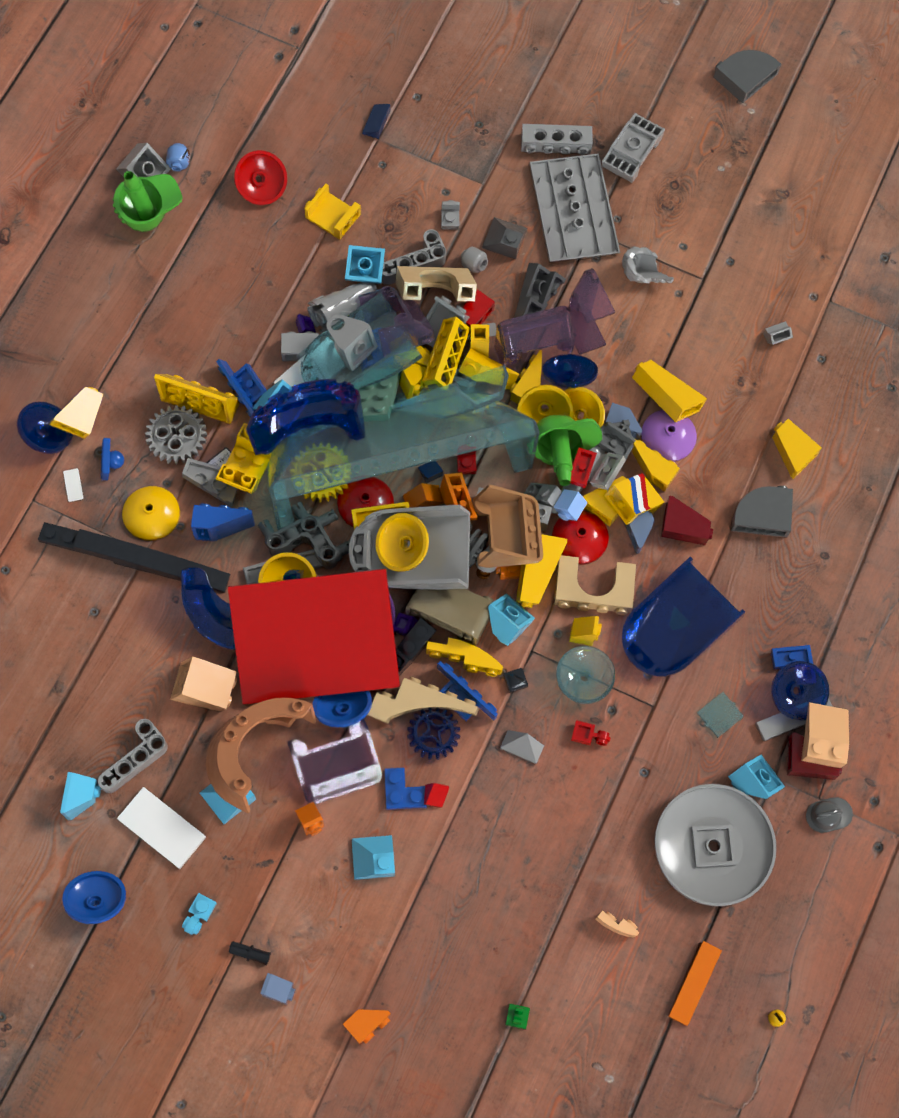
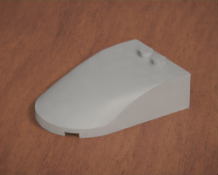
(447, 553)

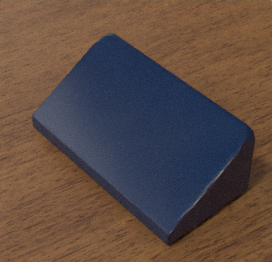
(377, 120)

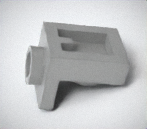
(450, 215)

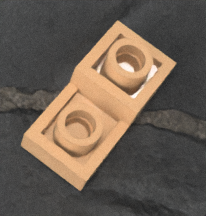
(624, 928)

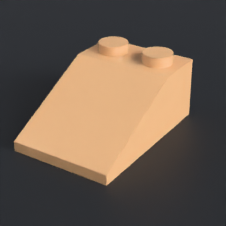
(826, 736)

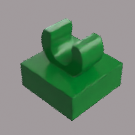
(517, 1016)

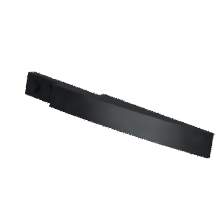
(127, 554)

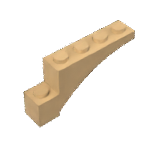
(414, 697)

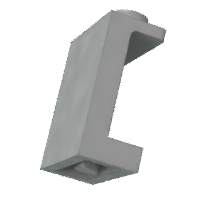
(442, 310)

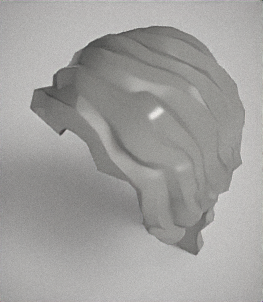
(641, 266)

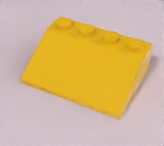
(201, 399)

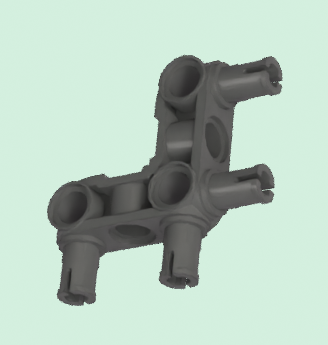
(297, 534)

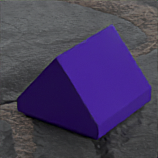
(304, 324)

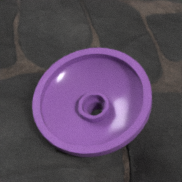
(670, 445)

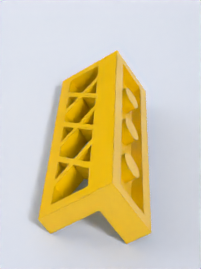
(443, 349)

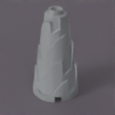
(337, 303)

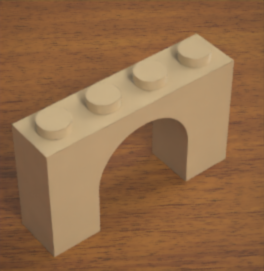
(457, 280)
(570, 594)

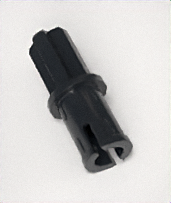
(249, 952)

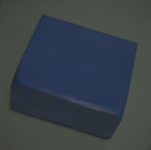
(430, 471)

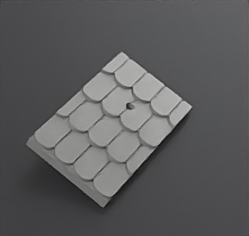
(575, 222)

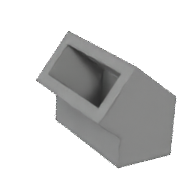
(778, 333)

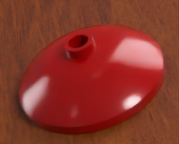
(272, 175)
(374, 488)
(587, 546)

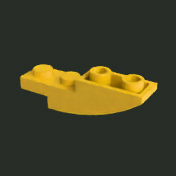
(473, 657)

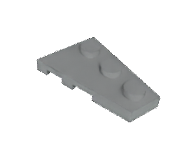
(204, 477)

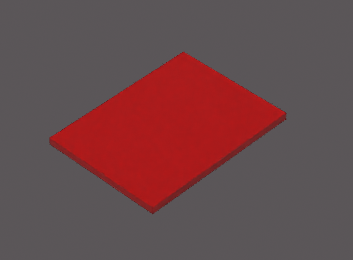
(314, 636)

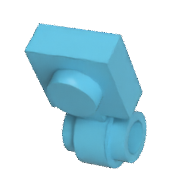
(201, 909)

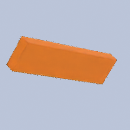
(694, 983)

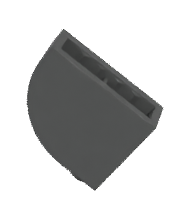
(746, 72)
(765, 512)

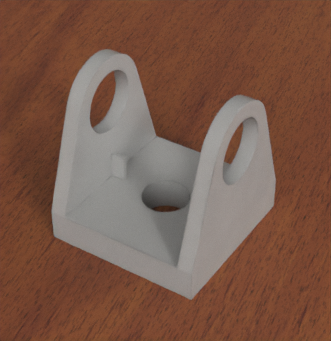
(353, 341)

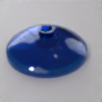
(570, 371)
(35, 419)
(811, 686)

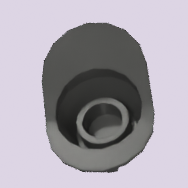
(829, 814)

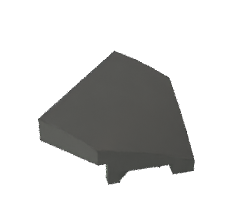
(617, 438)

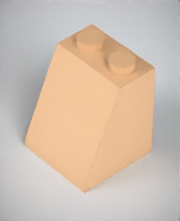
(204, 684)

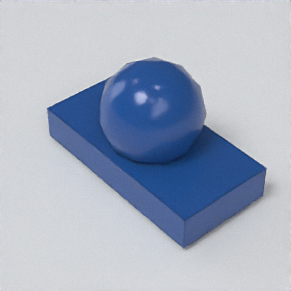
(109, 459)

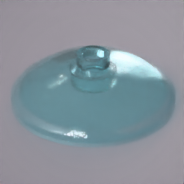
(590, 663)

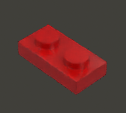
(582, 467)

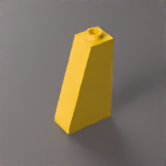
(668, 391)
(536, 576)

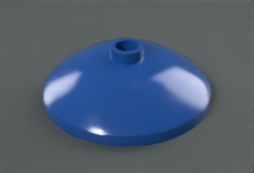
(343, 708)
(90, 890)

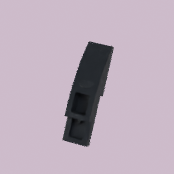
(413, 644)

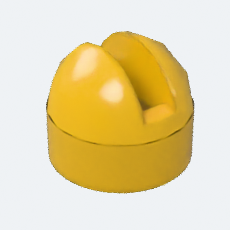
(773, 1020)

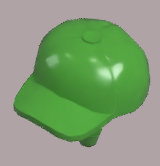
(145, 200)
(560, 441)

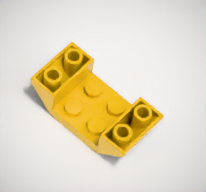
(243, 467)

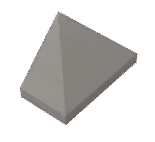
(522, 746)

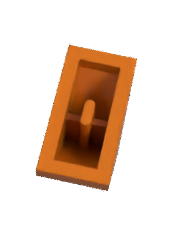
(423, 496)

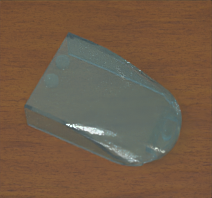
(325, 363)

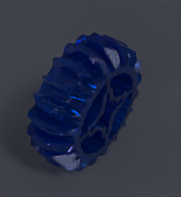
(440, 748)

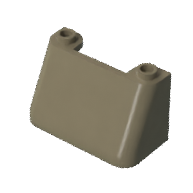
(453, 610)

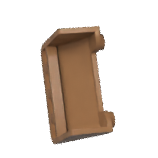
(512, 527)

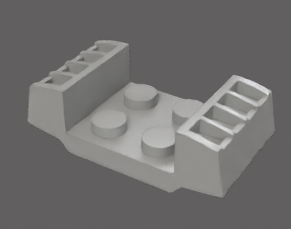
(632, 147)

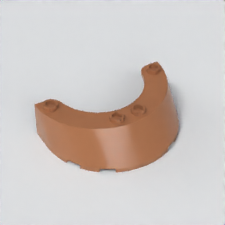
(222, 754)

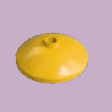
(552, 396)
(587, 402)
(154, 523)
(393, 540)
(281, 563)

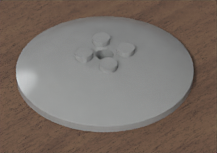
(743, 838)

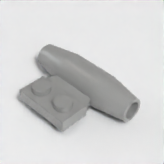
(603, 470)

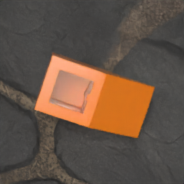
(310, 819)
(365, 1022)

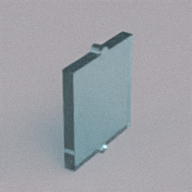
(720, 714)

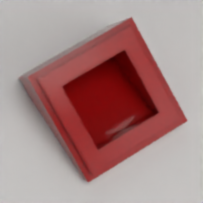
(435, 794)

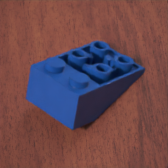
(215, 523)

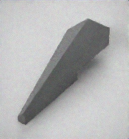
(537, 289)

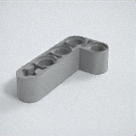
(411, 259)
(130, 759)

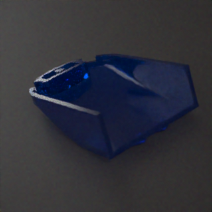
(677, 623)

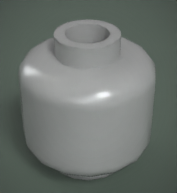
(474, 259)

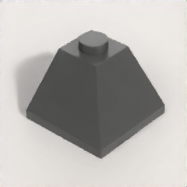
(504, 238)

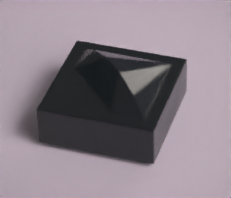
(515, 680)

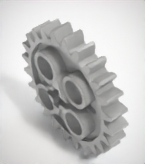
(187, 444)

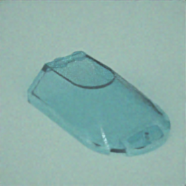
(460, 396)

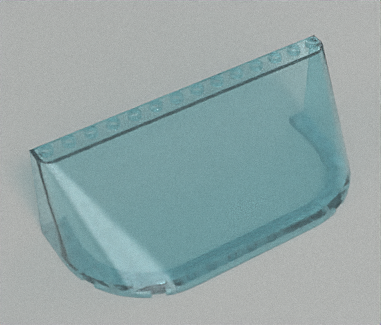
(327, 458)

